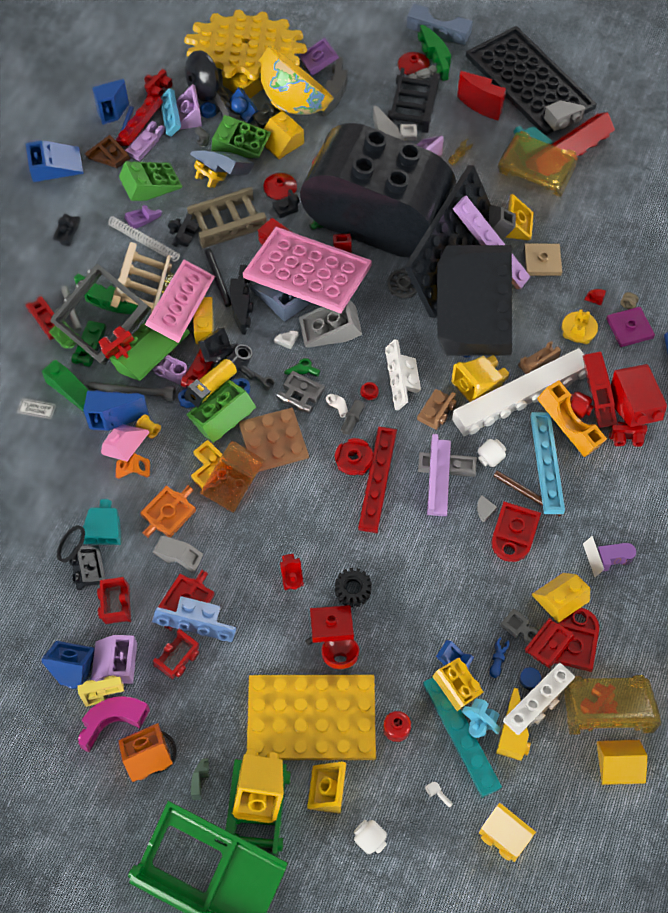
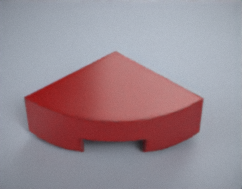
(596, 296)

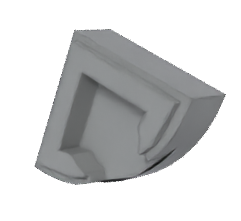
(485, 508)

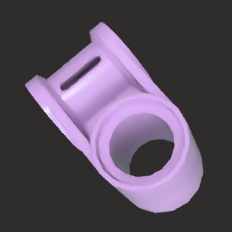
(170, 369)

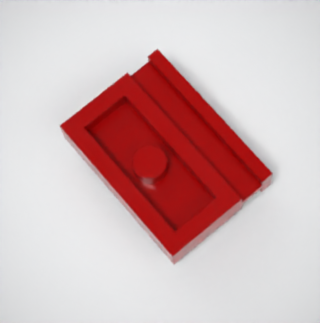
(549, 643)

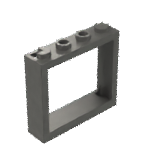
(73, 299)

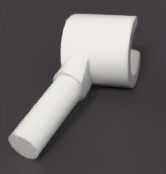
(434, 788)

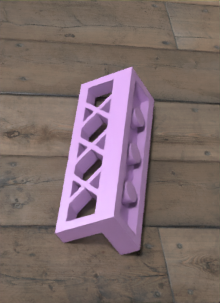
(438, 476)

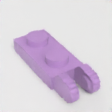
(145, 141)

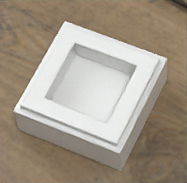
(409, 132)

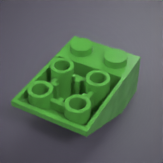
(239, 138)
(148, 179)

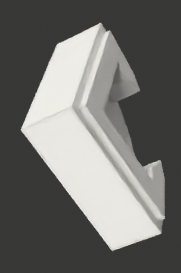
(287, 339)

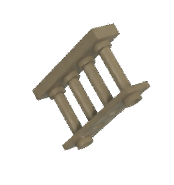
(230, 230)

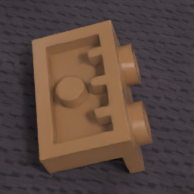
(436, 409)

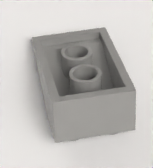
(330, 327)

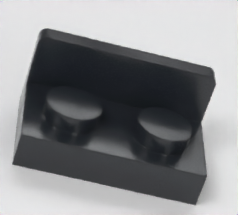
(216, 346)
(87, 566)

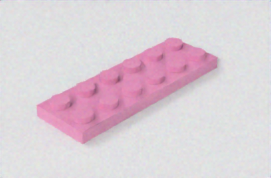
(180, 301)

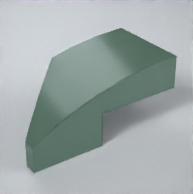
(200, 771)

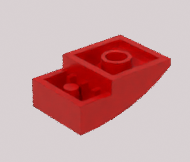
(481, 95)

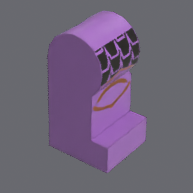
(616, 554)

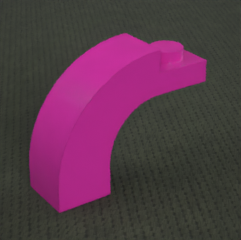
(110, 711)

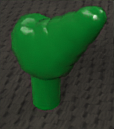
(303, 367)

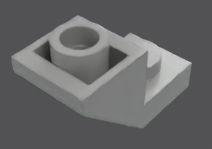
(175, 550)

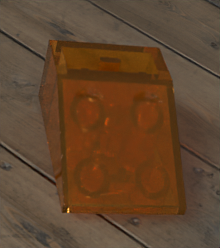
(232, 476)

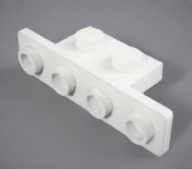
(402, 374)
(541, 698)

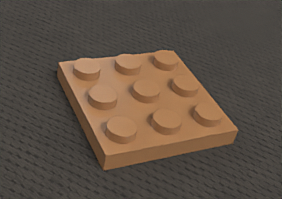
(274, 438)

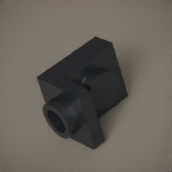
(287, 205)

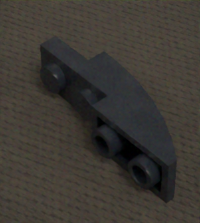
(241, 301)

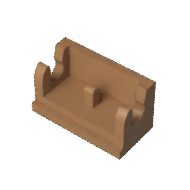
(540, 358)

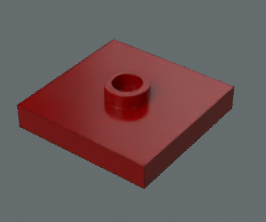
(331, 624)

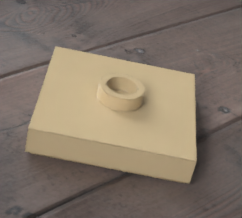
(543, 259)

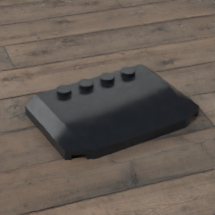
(475, 300)

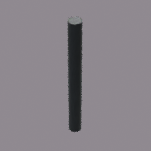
(224, 294)

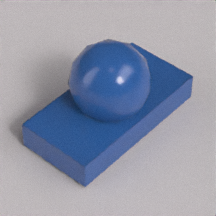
(243, 105)

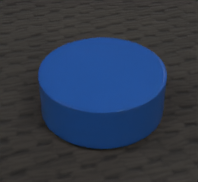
(208, 110)
(530, 678)

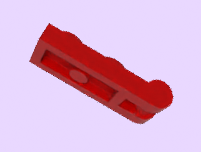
(42, 315)
(197, 370)

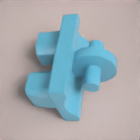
(481, 718)

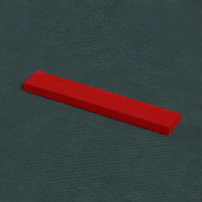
(377, 480)

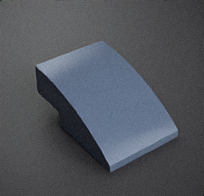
(224, 162)

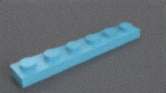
(547, 463)

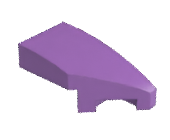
(141, 216)

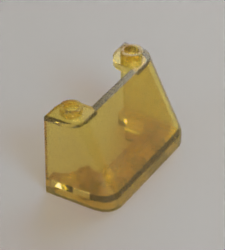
(538, 162)
(611, 704)

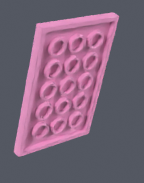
(308, 269)

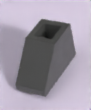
(501, 220)

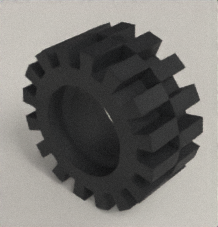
(347, 577)

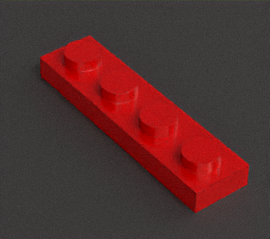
(139, 120)

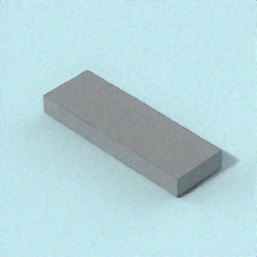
(458, 464)

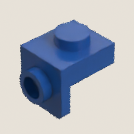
(450, 652)

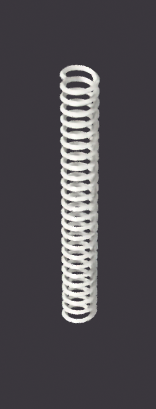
(141, 240)

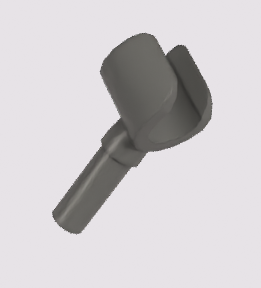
(264, 380)

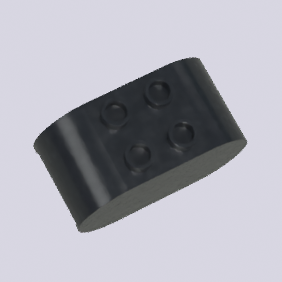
(376, 188)

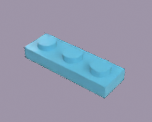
(170, 112)

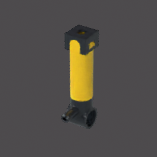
(237, 361)

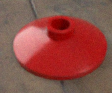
(413, 62)
(278, 184)

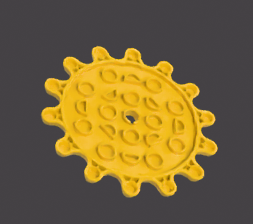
(226, 39)

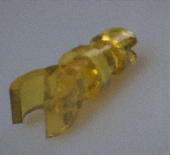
(459, 152)

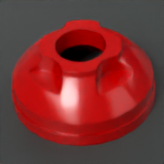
(345, 648)

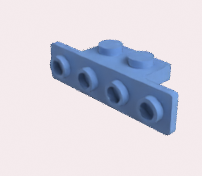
(195, 618)

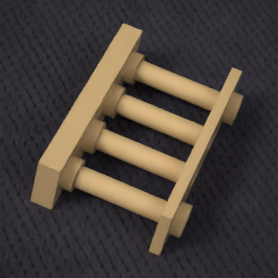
(128, 269)

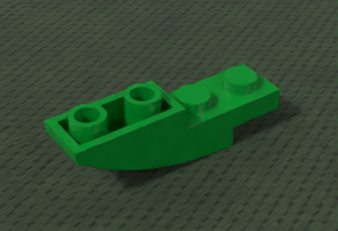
(436, 50)
(102, 298)

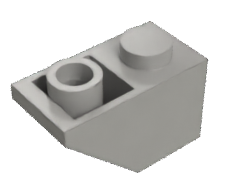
(563, 114)

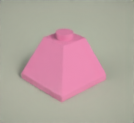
(123, 442)

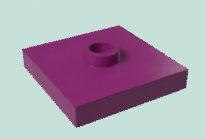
(630, 326)

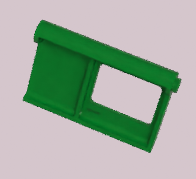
(241, 884)

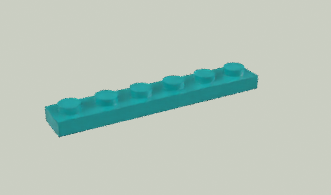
(465, 743)

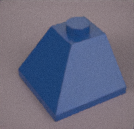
(69, 663)

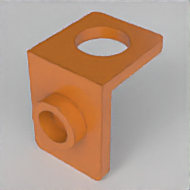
(132, 465)

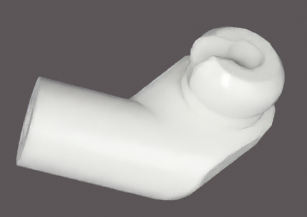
(338, 403)

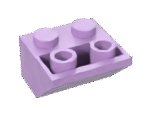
(115, 657)

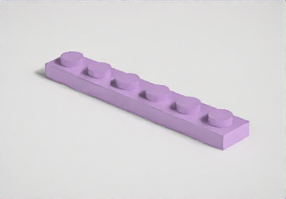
(487, 236)

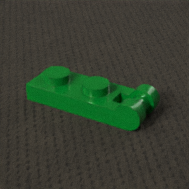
(92, 335)

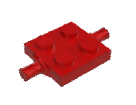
(187, 588)

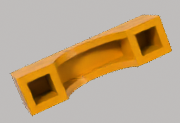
(557, 403)

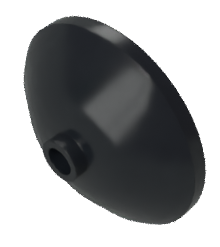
(202, 73)

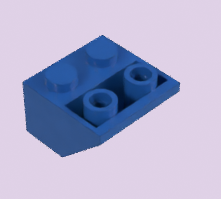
(111, 100)

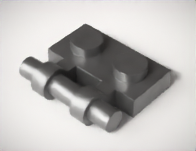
(303, 387)

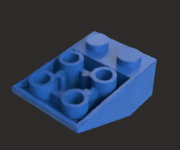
(53, 160)
(110, 410)

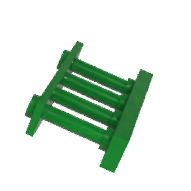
(232, 822)

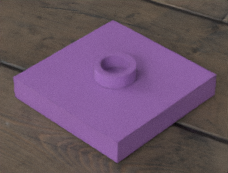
(318, 56)

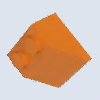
(145, 752)

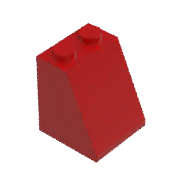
(637, 395)

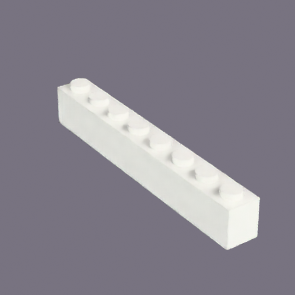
(518, 393)

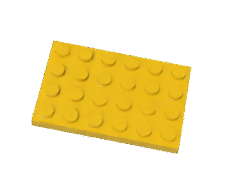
(312, 716)

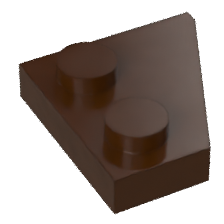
(108, 153)

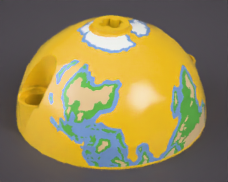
(291, 86)

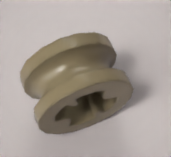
(629, 300)

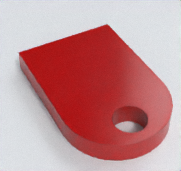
(515, 530)
(582, 648)

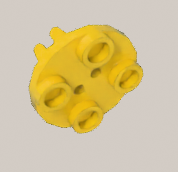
(214, 177)
(579, 327)

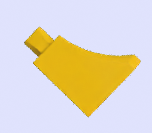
(478, 377)
(259, 787)

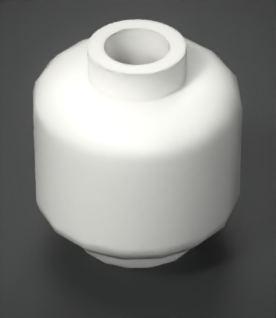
(491, 452)
(370, 837)

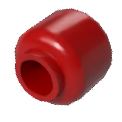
(581, 404)
(397, 726)

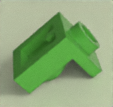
(64, 340)

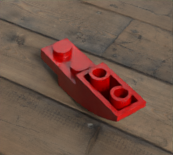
(600, 389)

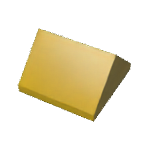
(524, 219)
(622, 762)
(327, 787)

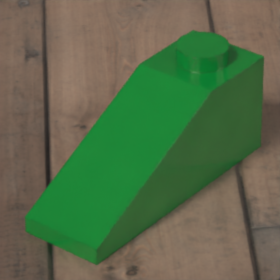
(65, 383)

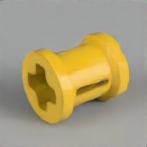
(145, 423)

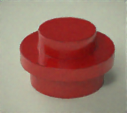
(369, 391)

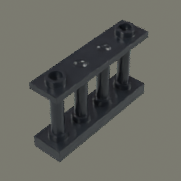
(426, 108)

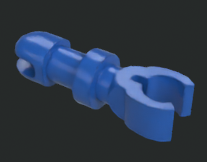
(498, 658)

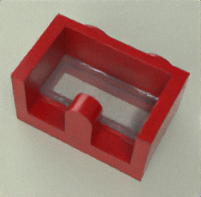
(114, 600)
(176, 655)

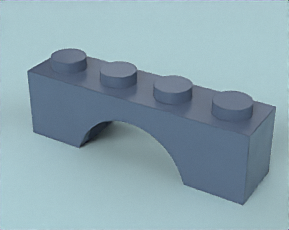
(454, 30)

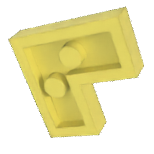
(94, 692)

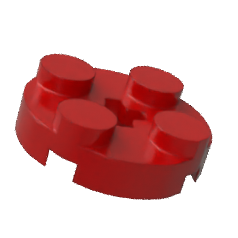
(358, 466)

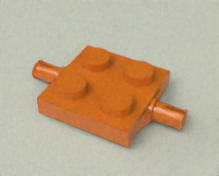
(168, 511)

